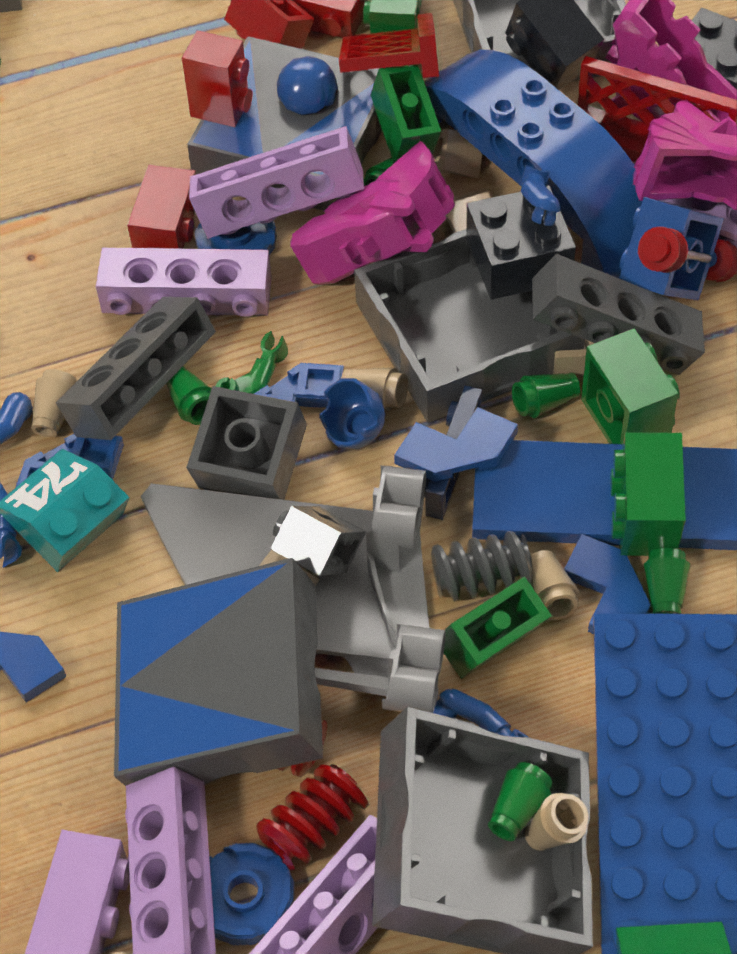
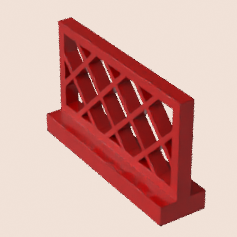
(392, 49)
(630, 132)

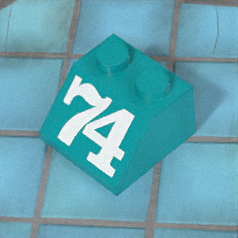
(64, 507)

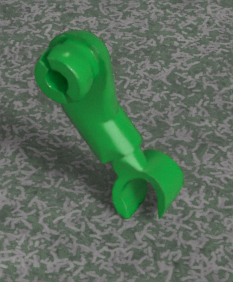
(262, 369)

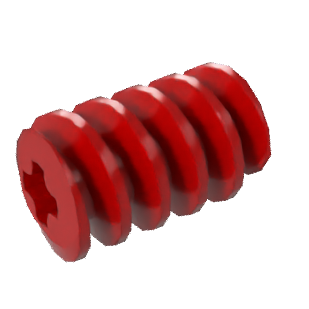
(310, 813)

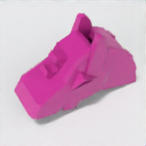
(676, 57)
(688, 158)
(376, 222)

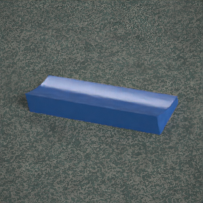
(564, 492)

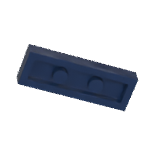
(440, 492)

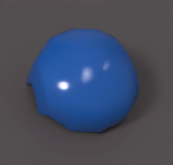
(306, 85)
(352, 414)

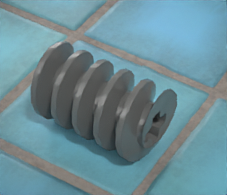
(481, 564)

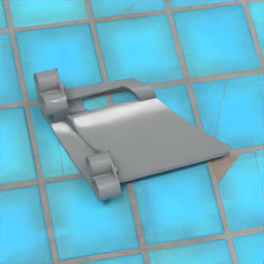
(366, 615)

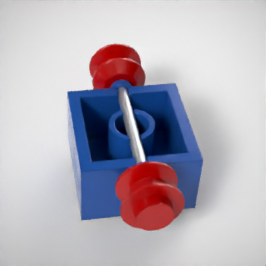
(676, 250)

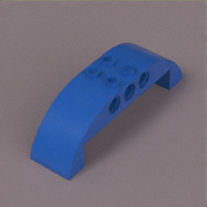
(527, 121)

